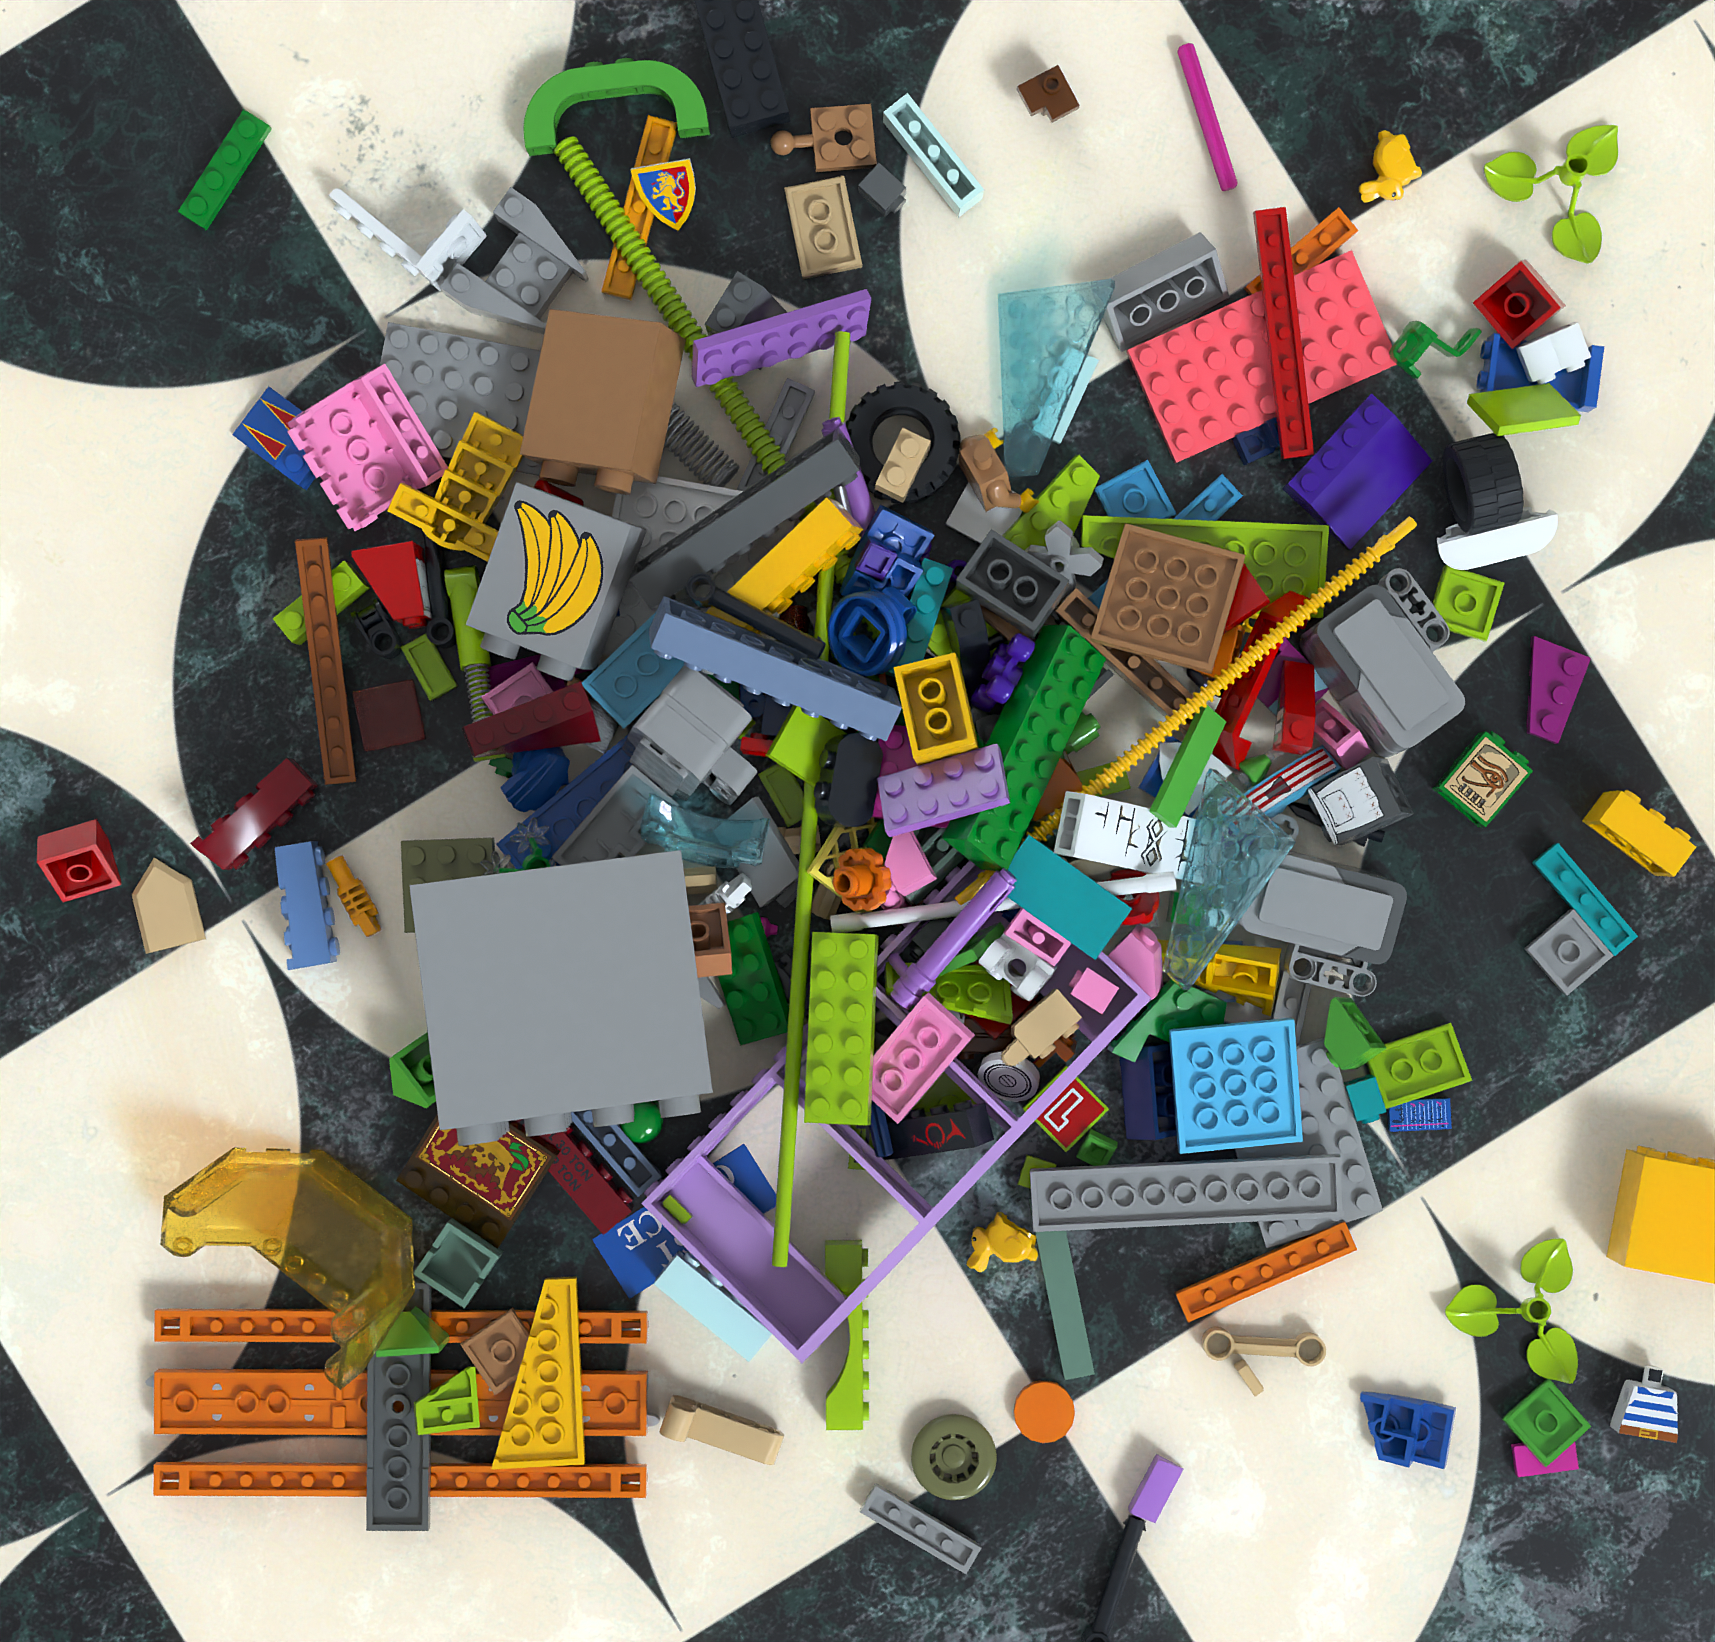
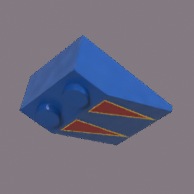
(266, 434)

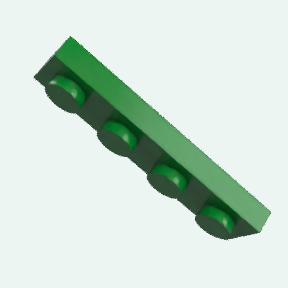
(225, 169)

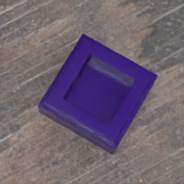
(875, 559)

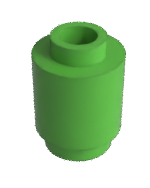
(1083, 733)

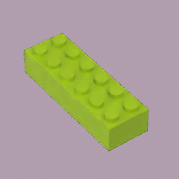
(841, 1028)

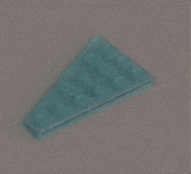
(1041, 355)
(1226, 868)

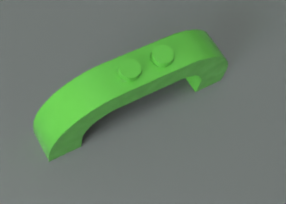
(610, 81)

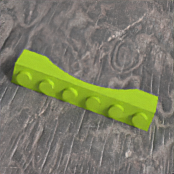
(845, 1397)

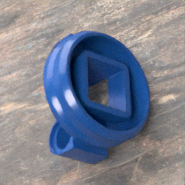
(888, 613)

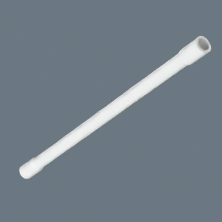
(857, 921)

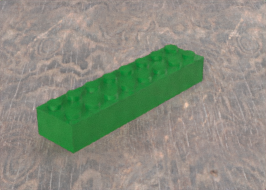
(1031, 741)

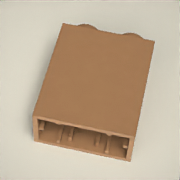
(602, 399)

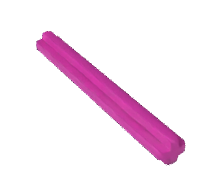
(1207, 117)

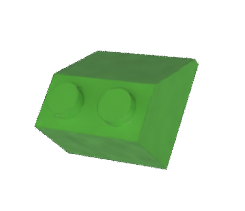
(1350, 1036)

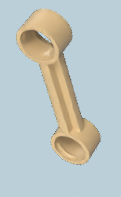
(1263, 1346)

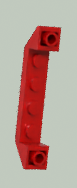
(1241, 695)

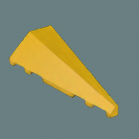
(1242, 972)

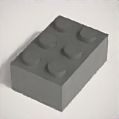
(1012, 584)

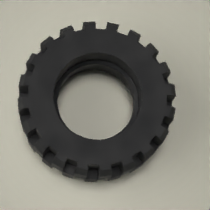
(916, 403)

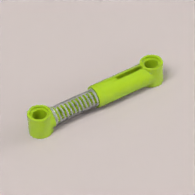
(462, 588)

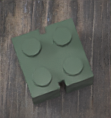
(459, 1264)

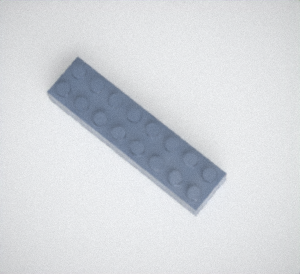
(773, 669)

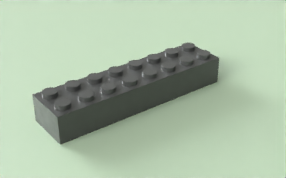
(747, 517)

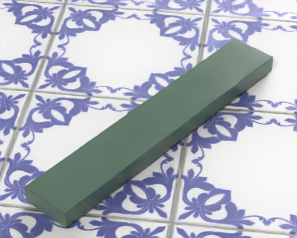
(1064, 1303)

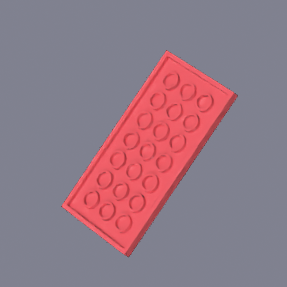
(1216, 370)

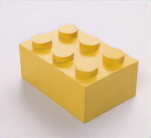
(936, 708)
(1640, 832)

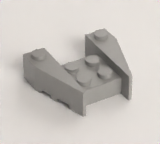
(526, 275)

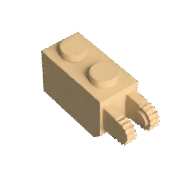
(1040, 1028)

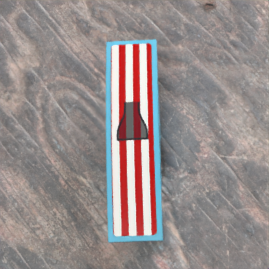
(1293, 781)

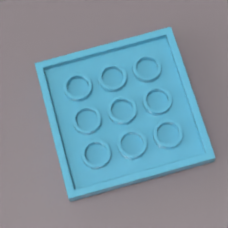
(1235, 1085)

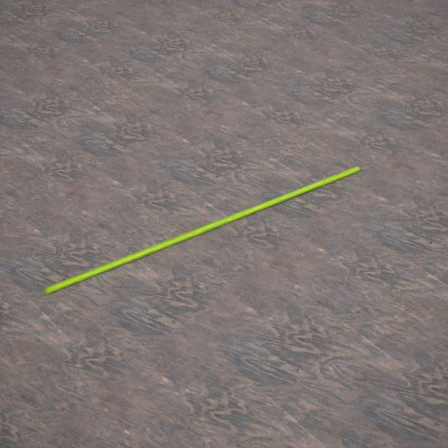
(804, 890)

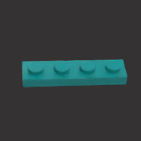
(927, 597)
(1584, 898)

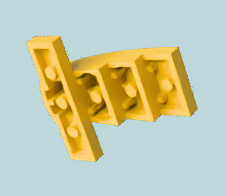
(468, 489)

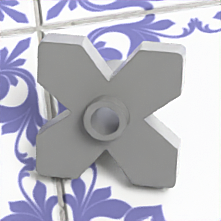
(1065, 554)

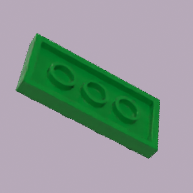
(754, 987)

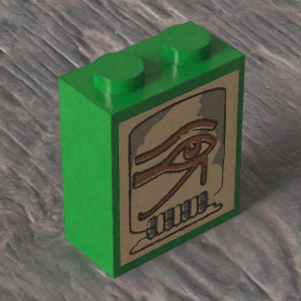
(1483, 778)

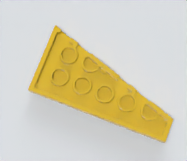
(546, 1404)

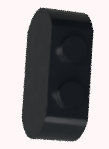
(848, 780)

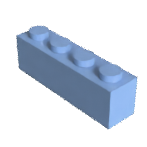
(306, 905)

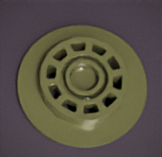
(953, 1457)

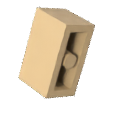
(902, 465)

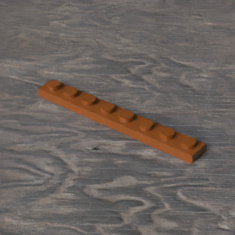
(326, 660)

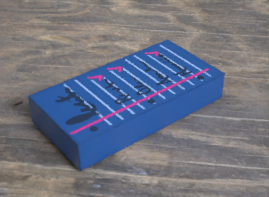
(1420, 1115)

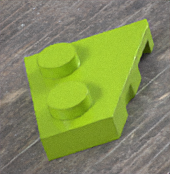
(449, 1405)

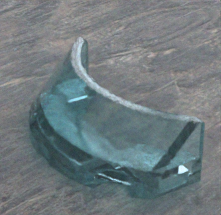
(702, 837)

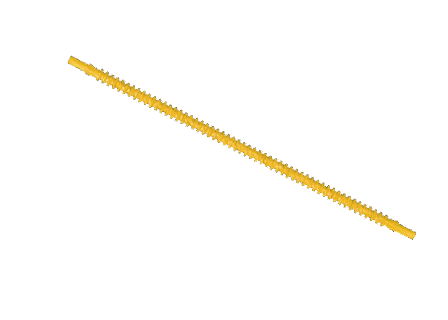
(1384, 544)

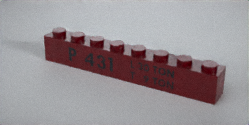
(587, 1181)

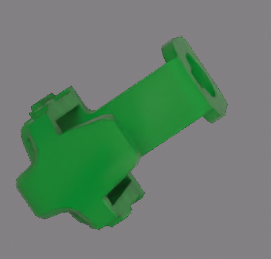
(1419, 338)

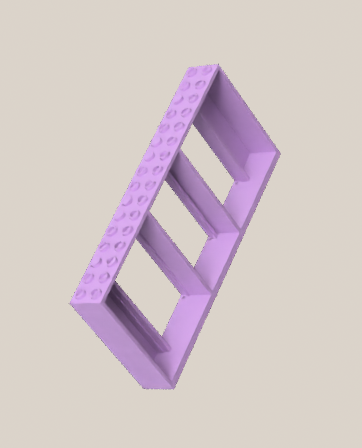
(737, 1238)

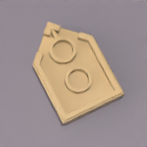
(166, 908)

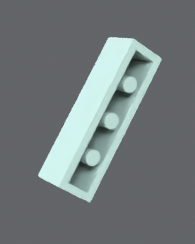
(933, 155)
(712, 1304)

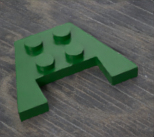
(1169, 1010)

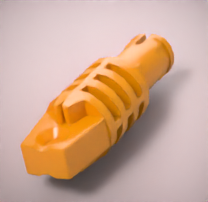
(354, 897)

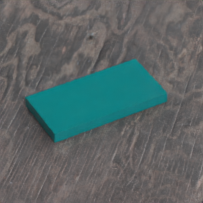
(1065, 898)

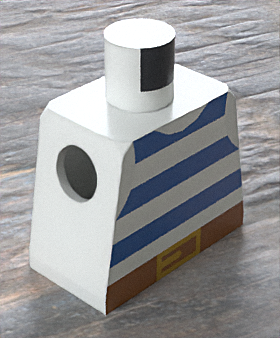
(1647, 1408)

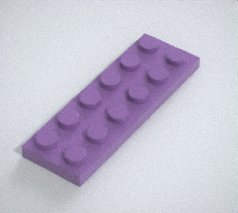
(779, 338)

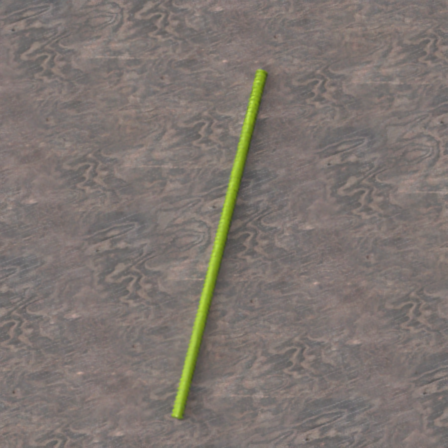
(678, 317)

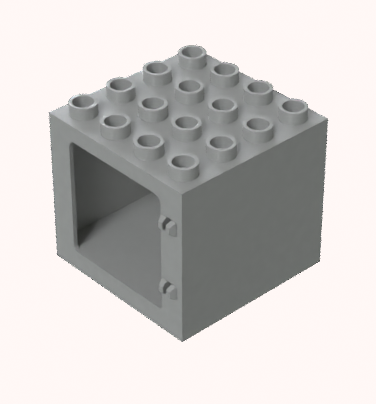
(561, 995)

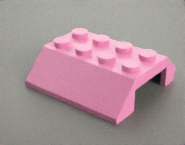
(365, 446)

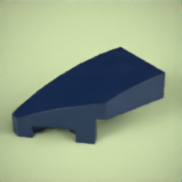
(1257, 442)

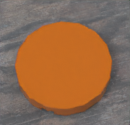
(1044, 1411)

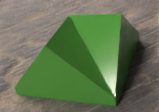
(413, 1073)
(413, 1335)

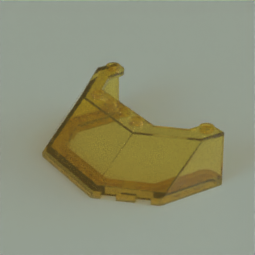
(312, 1225)

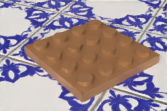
(1168, 598)

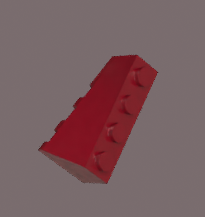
(542, 723)
(257, 816)

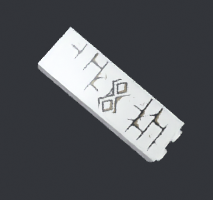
(1122, 835)

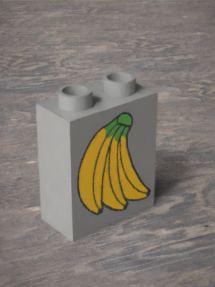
(554, 581)

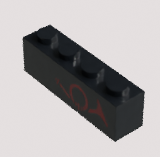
(939, 1130)

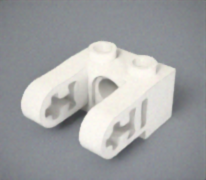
(998, 962)

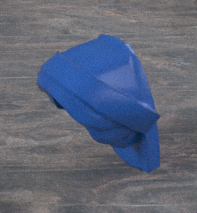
(536, 777)

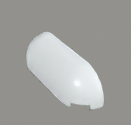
(1497, 544)

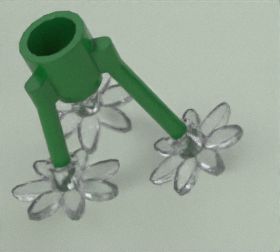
(529, 837)

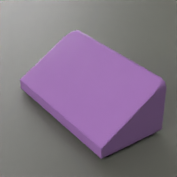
(1155, 1489)

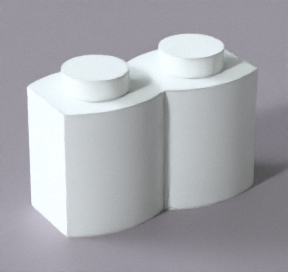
(1553, 352)

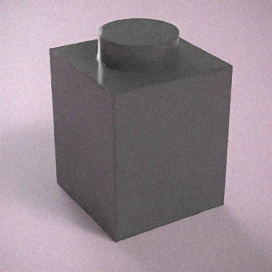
(883, 190)

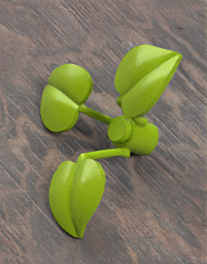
(1588, 152)
(1549, 1268)

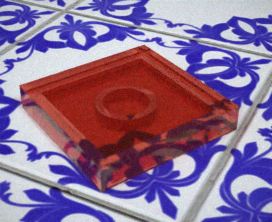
(389, 715)

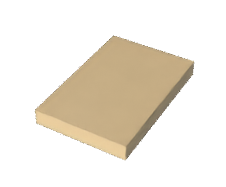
(823, 227)

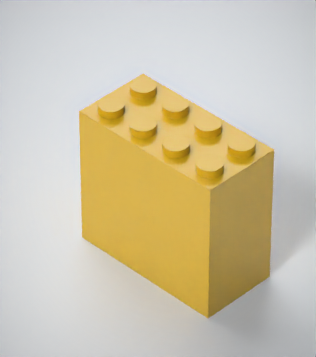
(1665, 1215)

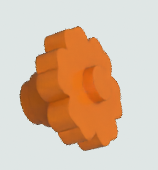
(862, 879)

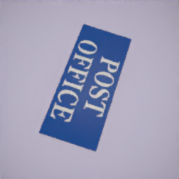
(643, 1247)

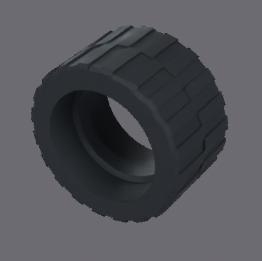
(1482, 483)

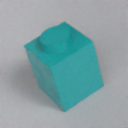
(1365, 1098)

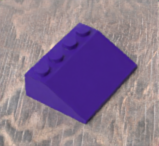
(1358, 472)

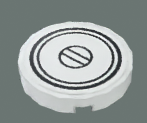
(1009, 1082)

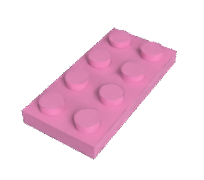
(916, 1056)

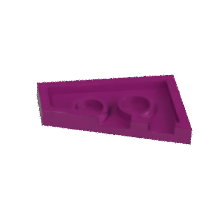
(1553, 687)

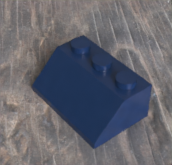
(1149, 1093)

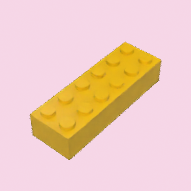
(795, 561)

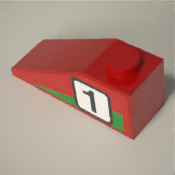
(1295, 709)

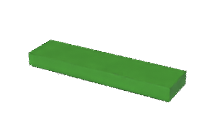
(1187, 767)

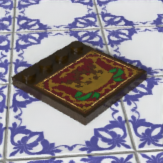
(482, 1182)

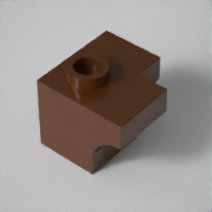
(1048, 95)

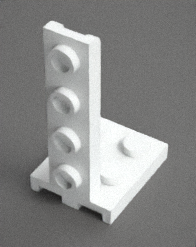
(442, 253)

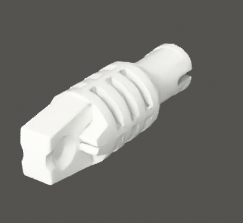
(730, 893)

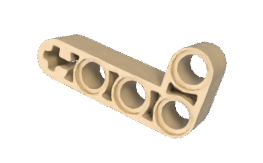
(720, 1429)

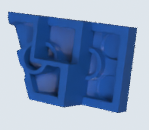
(899, 534)
(1409, 1429)

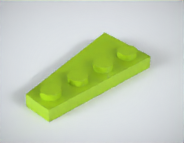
(967, 991)

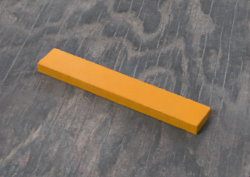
(653, 149)

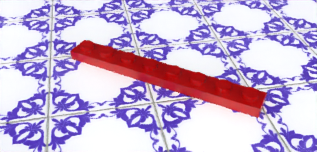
(1283, 332)

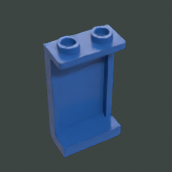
(1505, 371)

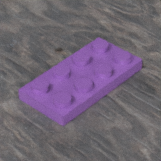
(943, 790)

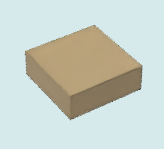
(1249, 1377)

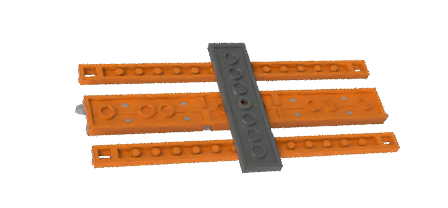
(378, 1405)

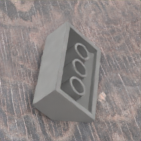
(1164, 291)

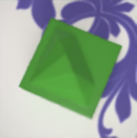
(1096, 1149)

